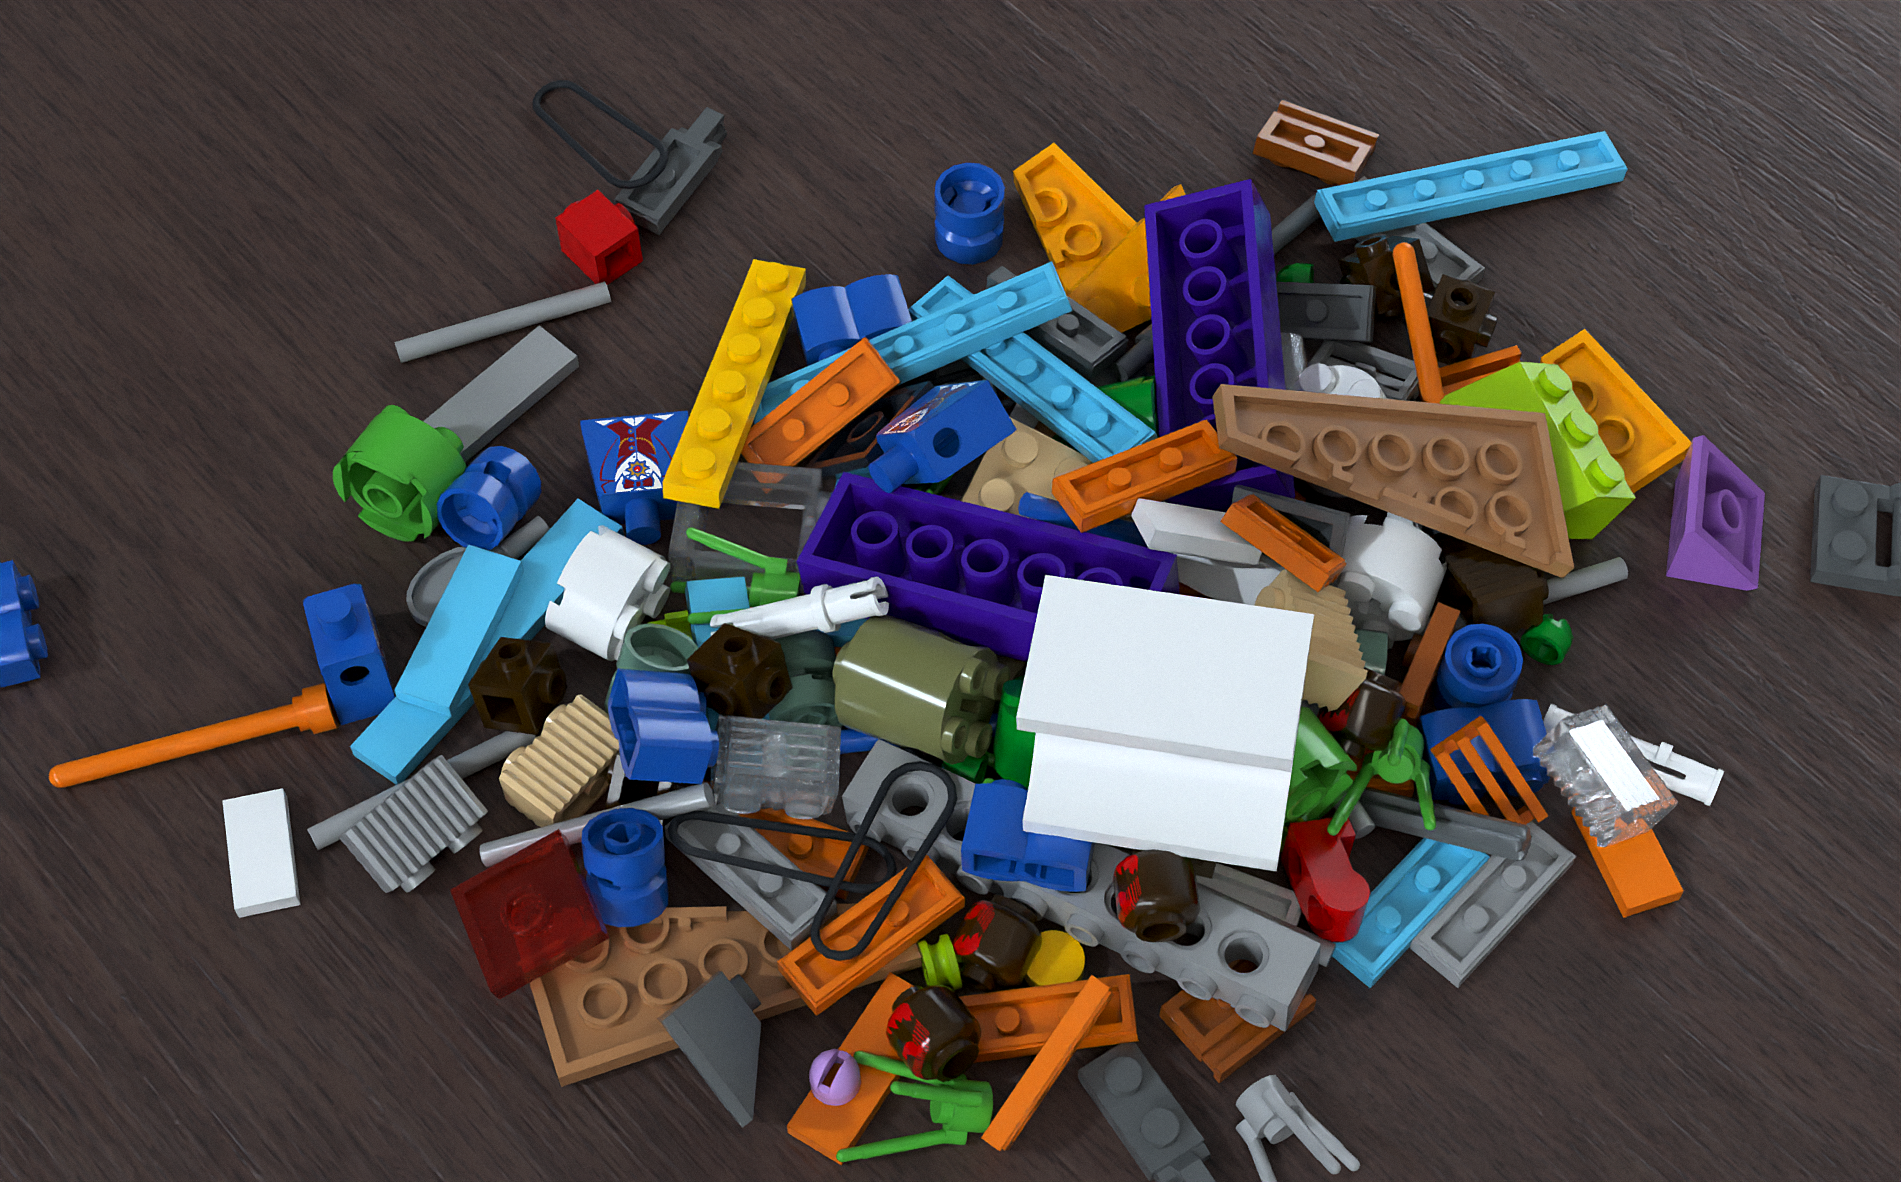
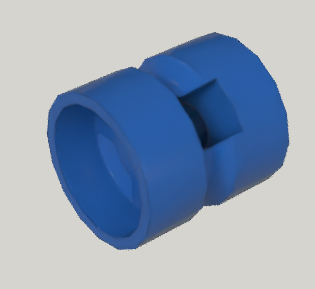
(969, 213)
(489, 498)
(1477, 668)
(626, 866)

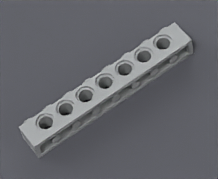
(1225, 930)

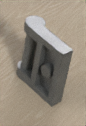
(1846, 535)

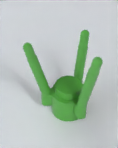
(766, 587)
(1396, 765)
(956, 1104)

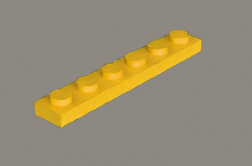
(734, 385)

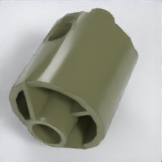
(918, 688)

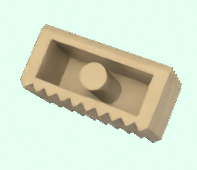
(1334, 655)
(563, 766)

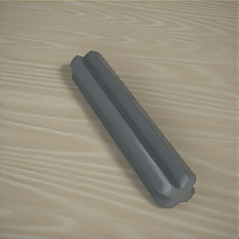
(1452, 827)

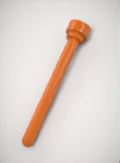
(1418, 323)
(308, 711)

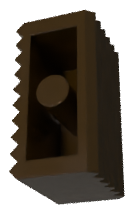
(1491, 586)

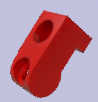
(1323, 879)

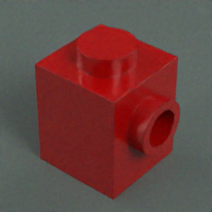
(599, 237)

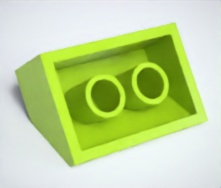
(1587, 474)

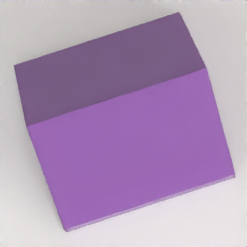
(1715, 521)

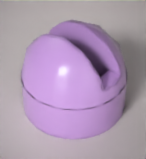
(846, 1082)

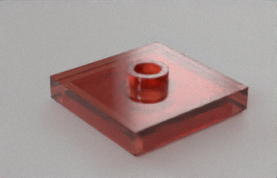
(529, 914)

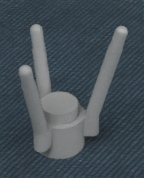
(1277, 1115)

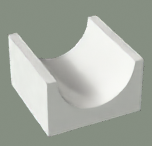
(1163, 720)

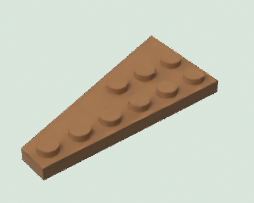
(1436, 464)
(607, 1000)

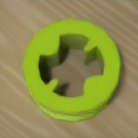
(940, 963)

